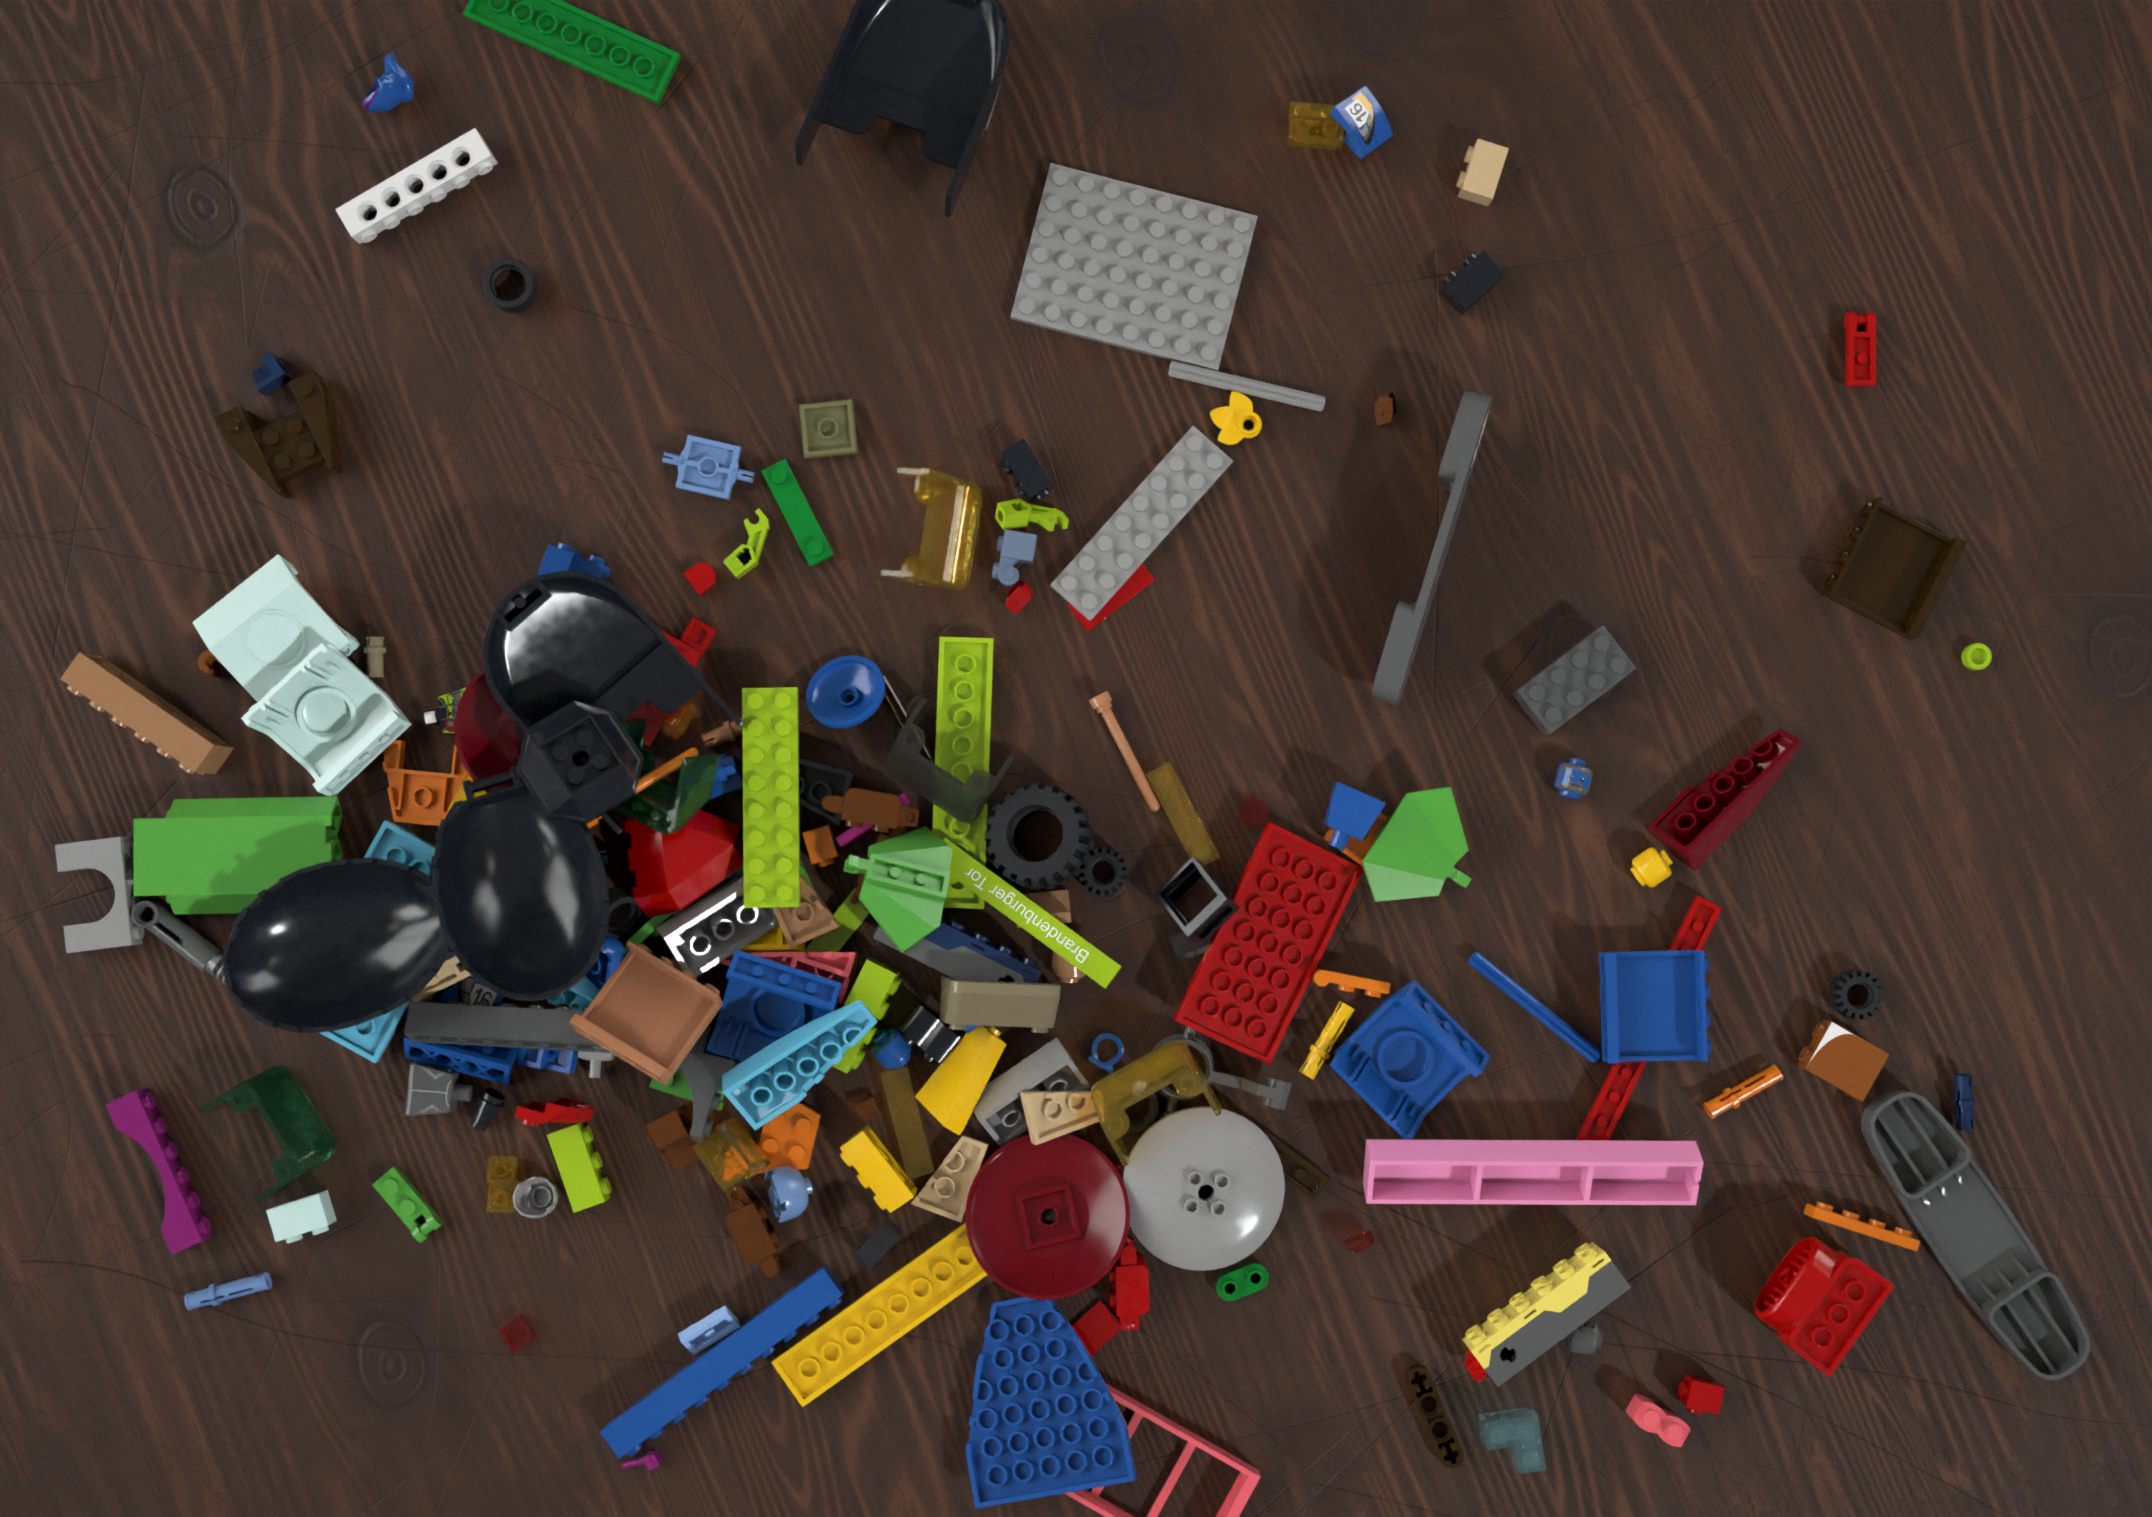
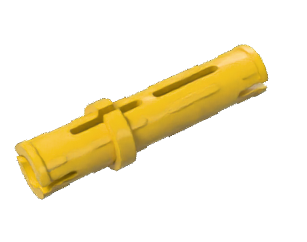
(1325, 1042)

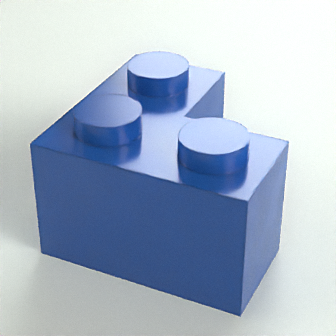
(568, 559)

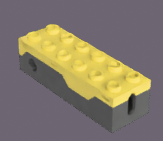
(1543, 1314)

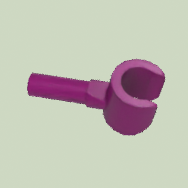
(651, 1459)

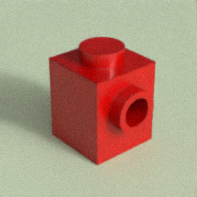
(1701, 1394)

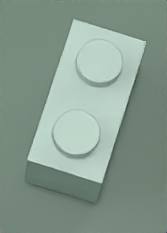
(301, 1216)

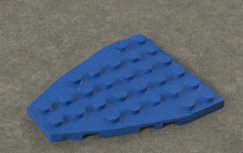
(1041, 1411)

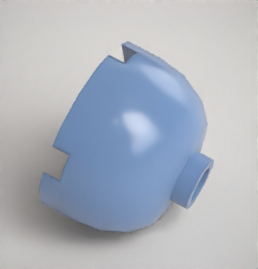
(787, 1192)

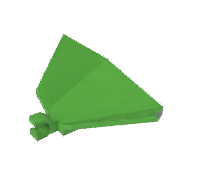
(1417, 848)
(905, 884)

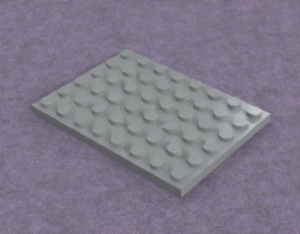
(1133, 267)

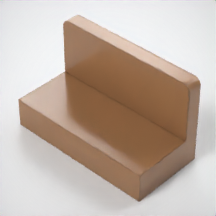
(1053, 902)

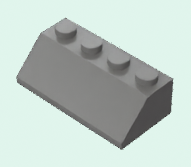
(715, 928)
(1045, 1070)

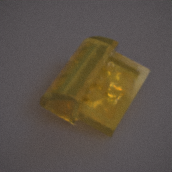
(1313, 127)
(731, 1154)

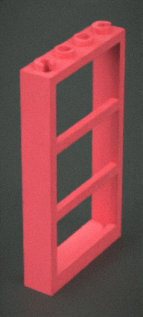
(1234, 1500)

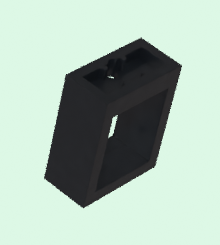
(1212, 916)

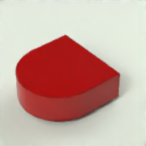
(701, 577)

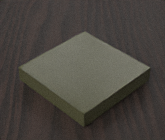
(828, 429)

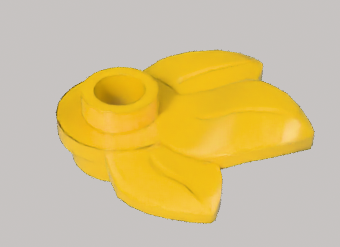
(1232, 417)

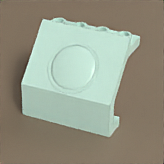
(268, 628)
(328, 718)

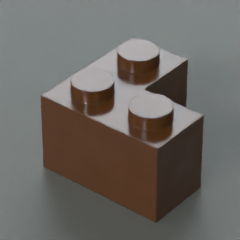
(673, 1135)

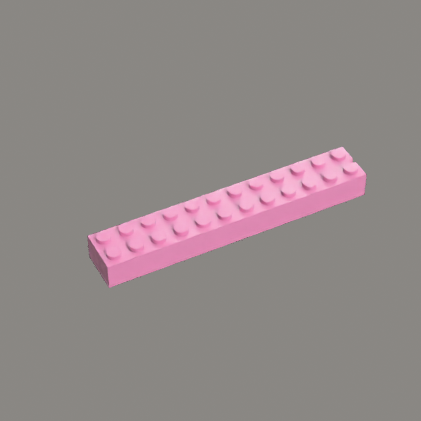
(1532, 1172)

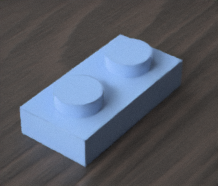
(709, 1330)

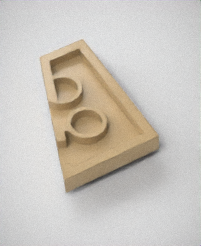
(1056, 1113)
(950, 1184)

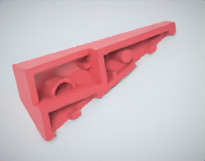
(830, 965)

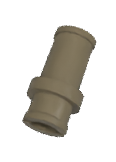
(375, 652)

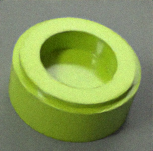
(1976, 656)

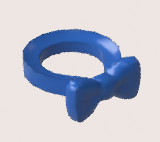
(1093, 1059)

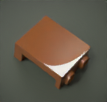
(1842, 1059)

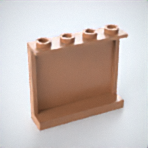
(649, 1013)

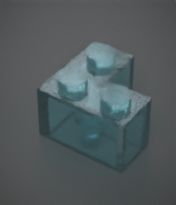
(1516, 1430)

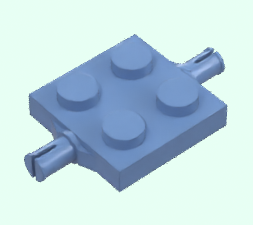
(708, 467)

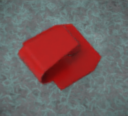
(1021, 593)

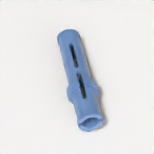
(217, 1293)

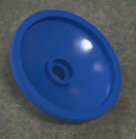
(838, 684)

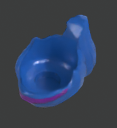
(391, 88)

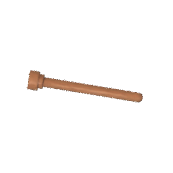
(1103, 704)

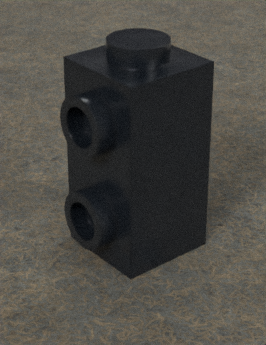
(1027, 470)

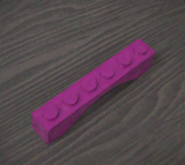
(183, 1218)

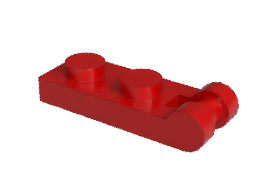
(1860, 350)

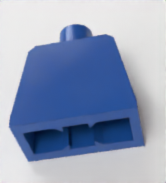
(1350, 814)

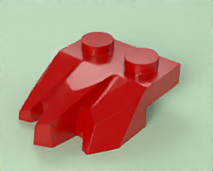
(556, 1111)

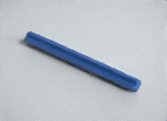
(1534, 1007)

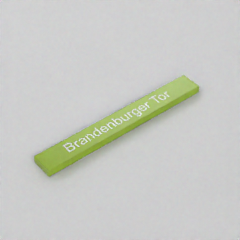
(1032, 917)

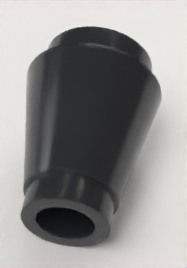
(487, 1108)

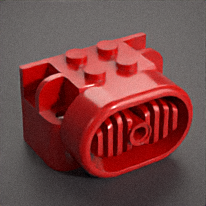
(1820, 1302)

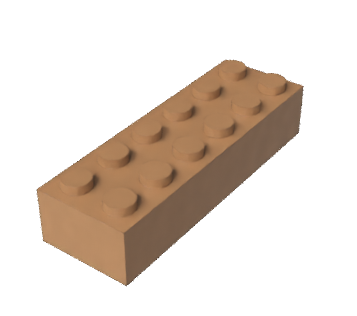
(146, 714)

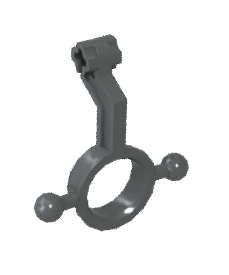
(1274, 1093)

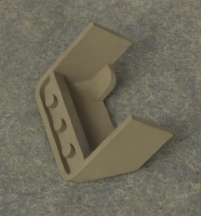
(999, 1004)

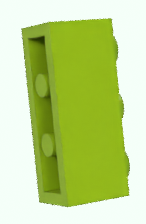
(579, 1166)

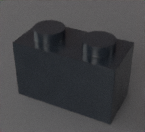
(1472, 282)

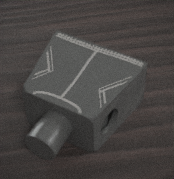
(434, 1090)

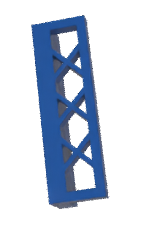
(482, 1056)

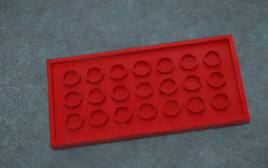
(1270, 945)

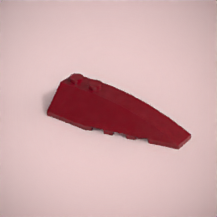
(1714, 809)

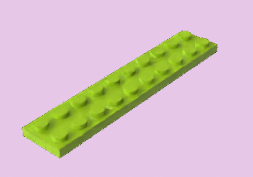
(963, 743)

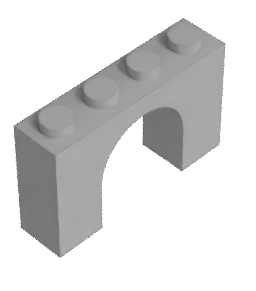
(114, 859)

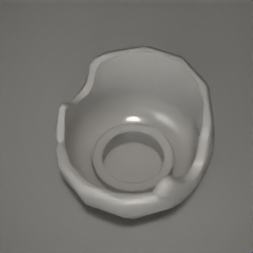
(535, 1197)

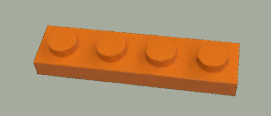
(1873, 1228)

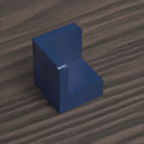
(271, 374)

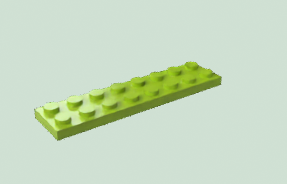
(771, 797)

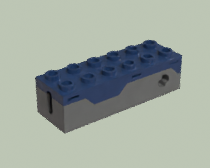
(967, 955)

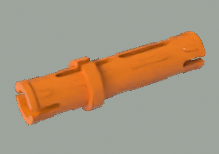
(1733, 1097)

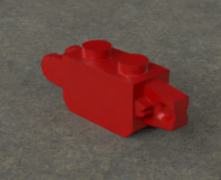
(1130, 1286)

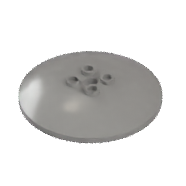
(1195, 1151)

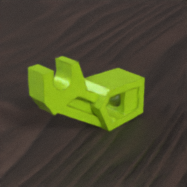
(1018, 513)
(757, 536)

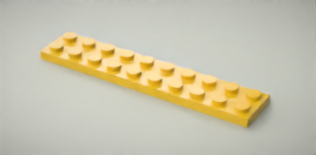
(879, 1317)

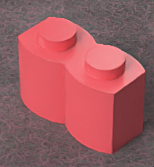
(1657, 1420)

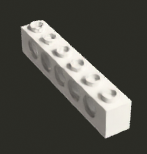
(402, 185)

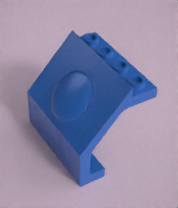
(767, 1003)
(1407, 1058)

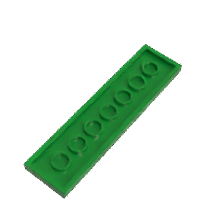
(581, 42)

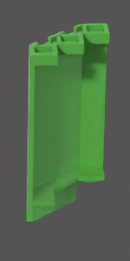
(227, 850)

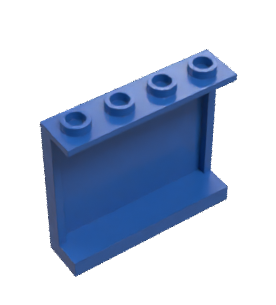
(1654, 1005)

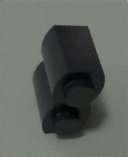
(930, 1034)

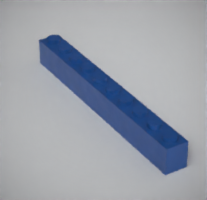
(722, 1361)

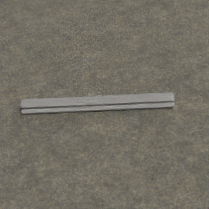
(1246, 386)

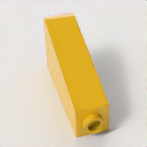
(962, 1077)

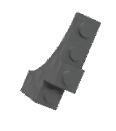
(705, 1081)

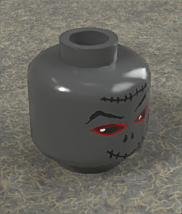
(1585, 1338)

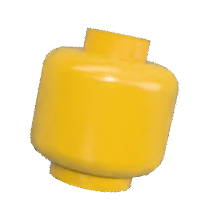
(1651, 867)

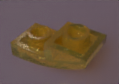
(502, 1181)

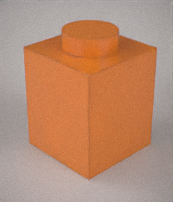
(821, 845)

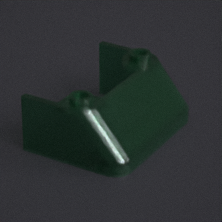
(663, 804)
(290, 1118)

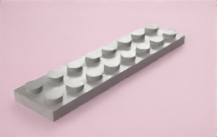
(1141, 523)

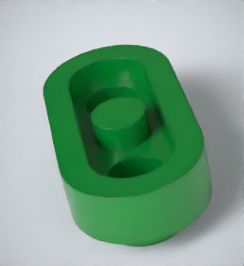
(1241, 1279)

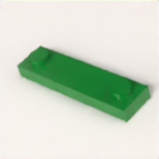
(797, 513)

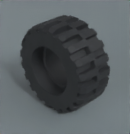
(1009, 818)

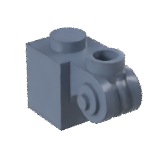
(1014, 549)

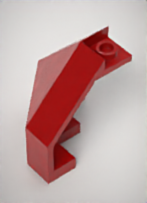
(681, 865)

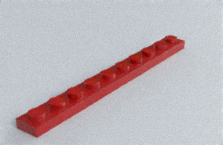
(1624, 1075)

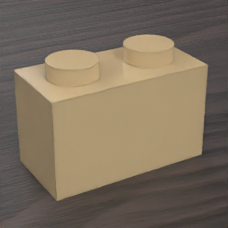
(1482, 172)

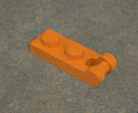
(1350, 982)

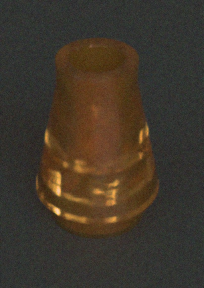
(678, 722)

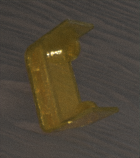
(947, 531)
(1141, 1078)

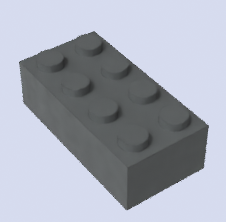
(1573, 680)

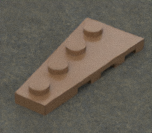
(808, 920)

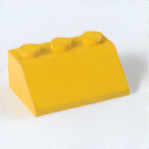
(878, 1169)

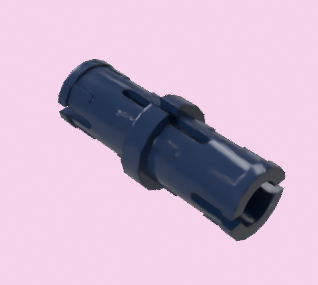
(1963, 1101)

